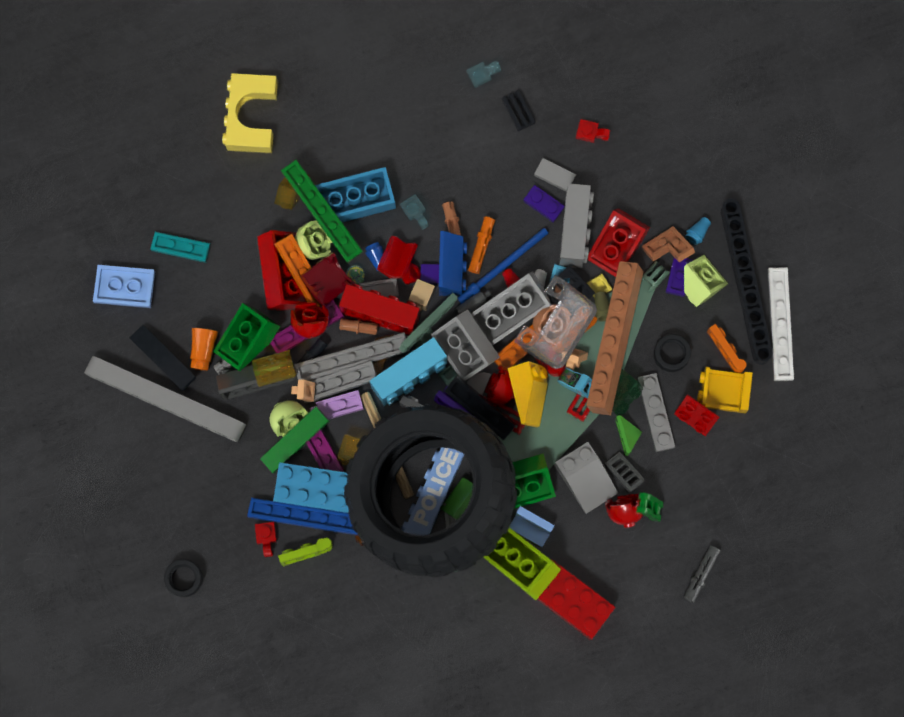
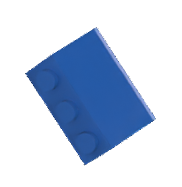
(452, 264)

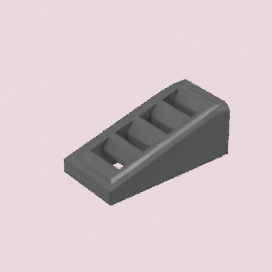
(629, 488)

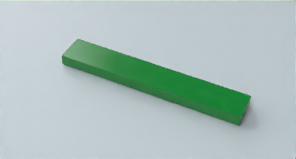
(321, 211)

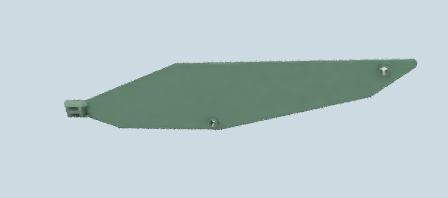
(557, 427)

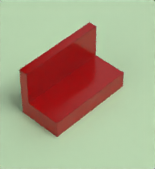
(396, 258)

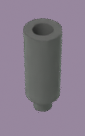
(474, 302)

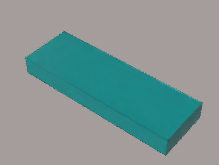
(180, 247)

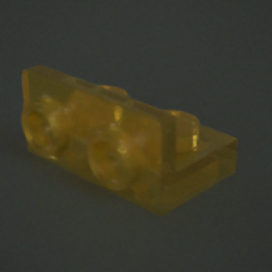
(273, 368)

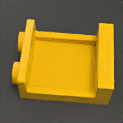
(725, 390)

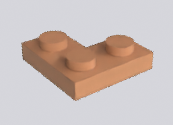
(666, 242)

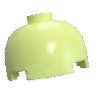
(313, 241)
(286, 416)

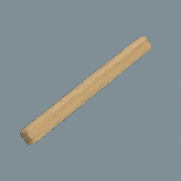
(375, 417)

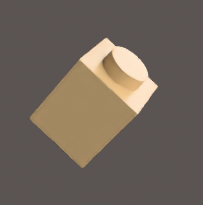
(422, 294)

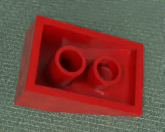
(617, 241)

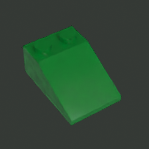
(246, 337)

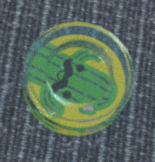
(356, 273)

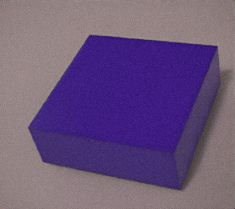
(430, 273)

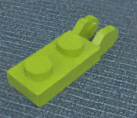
(307, 551)

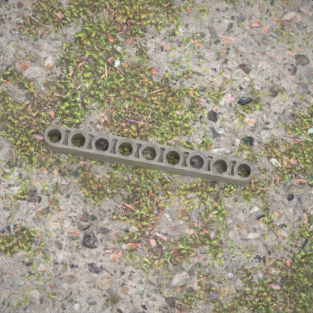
(165, 399)

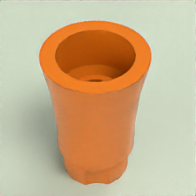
(202, 348)

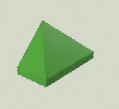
(628, 434)

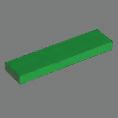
(295, 439)

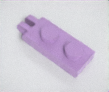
(340, 405)

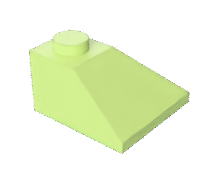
(702, 280)

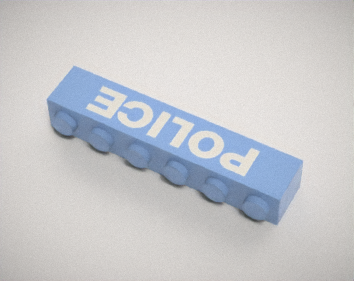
(434, 491)

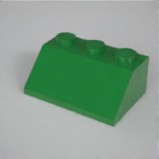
(532, 480)

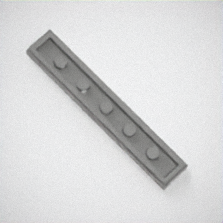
(349, 358)

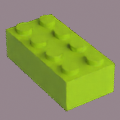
(523, 564)

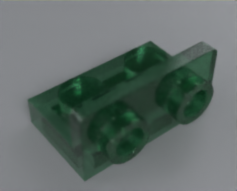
(627, 391)

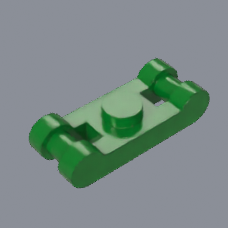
(650, 506)

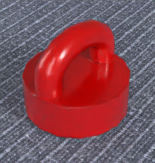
(412, 274)

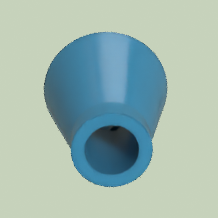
(697, 231)

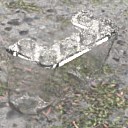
(563, 327)

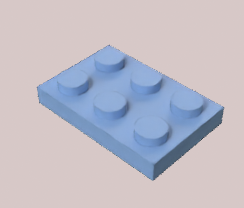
(124, 286)

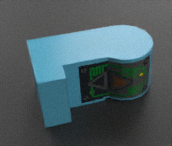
(575, 382)

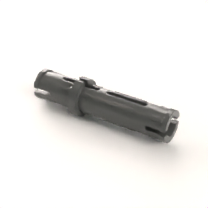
(691, 594)

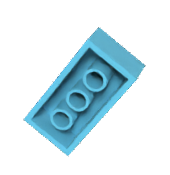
(408, 372)

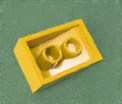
(529, 390)

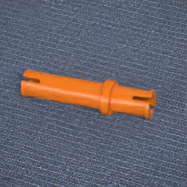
(484, 237)

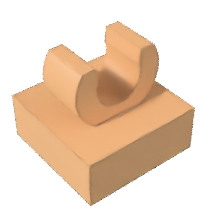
(576, 358)
(305, 390)

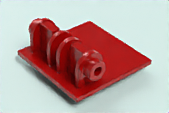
(696, 415)

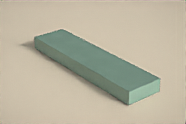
(428, 323)

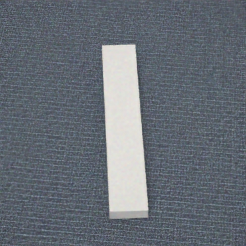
(780, 324)

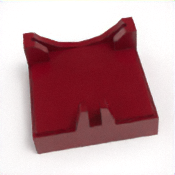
(326, 279)

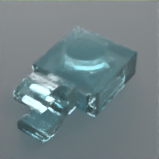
(481, 74)
(414, 210)

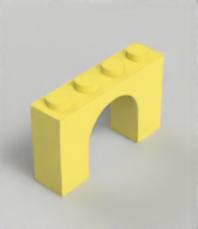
(242, 89)

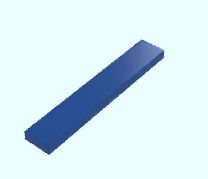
(300, 516)

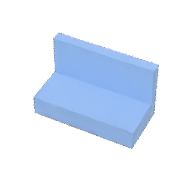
(531, 526)

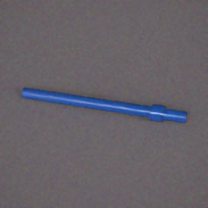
(475, 288)

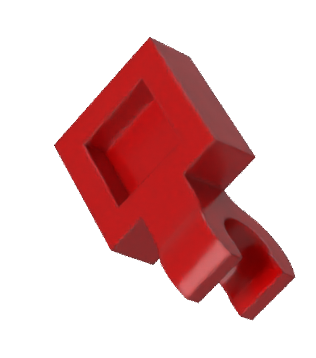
(589, 131)
(266, 535)

